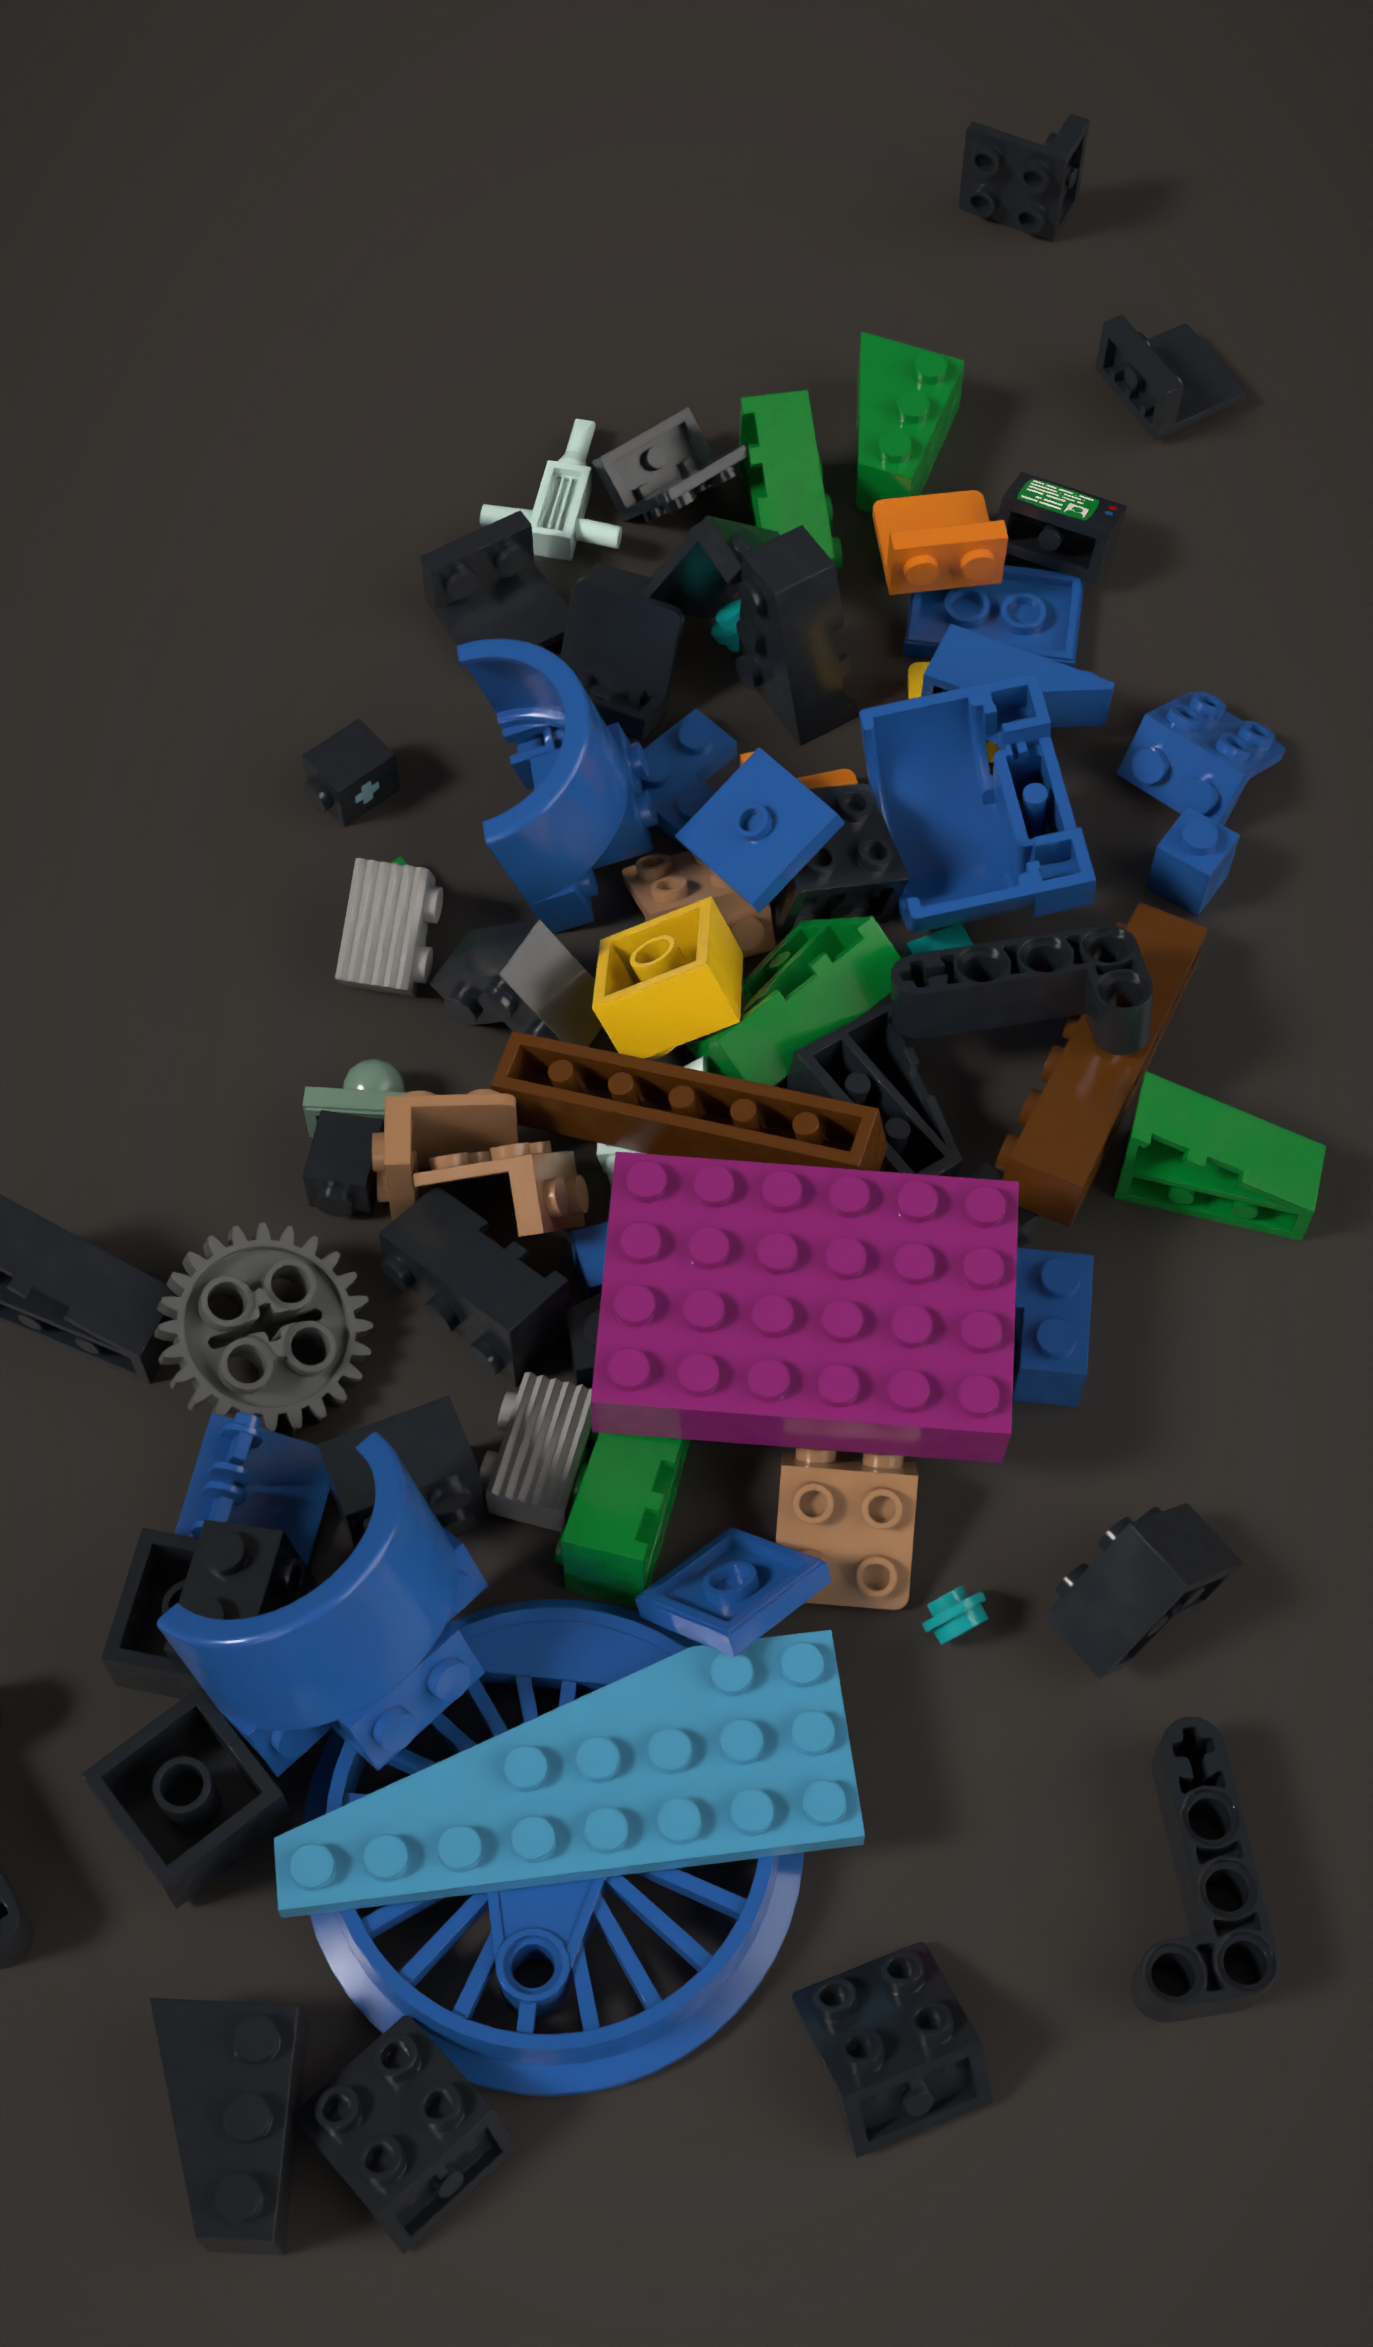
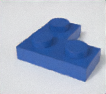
(679, 767)

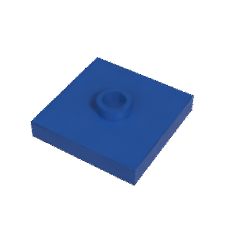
(759, 829)
(733, 1590)

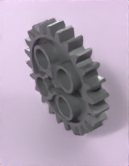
(245, 1276)

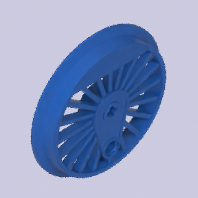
(571, 1650)

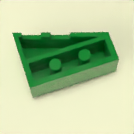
(902, 416)
(784, 469)
(800, 992)
(1217, 1162)
(620, 1515)

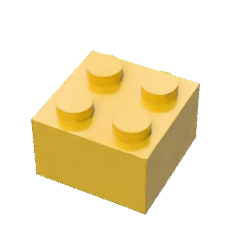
(669, 981)

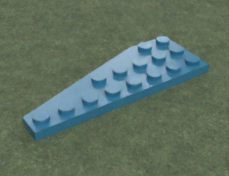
(638, 1777)

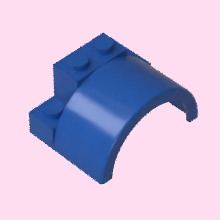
(584, 778)
(971, 836)
(356, 1652)

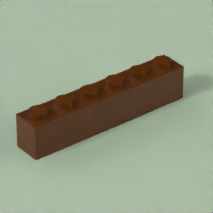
(1091, 1089)
(681, 1109)

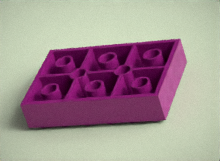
(808, 1308)

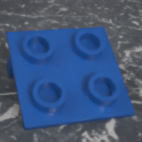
(256, 1481)

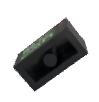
(1060, 526)

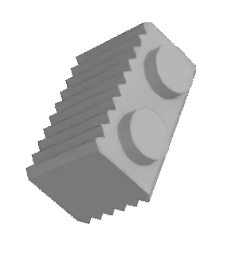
(388, 927)
(540, 1452)

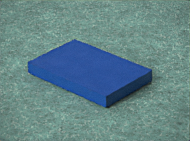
(1027, 610)

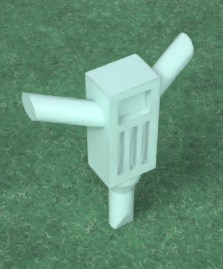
(562, 503)

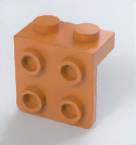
(939, 542)

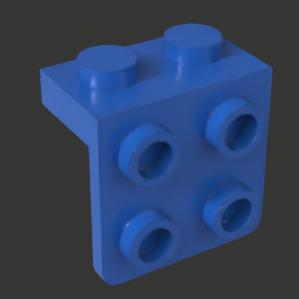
(1198, 755)

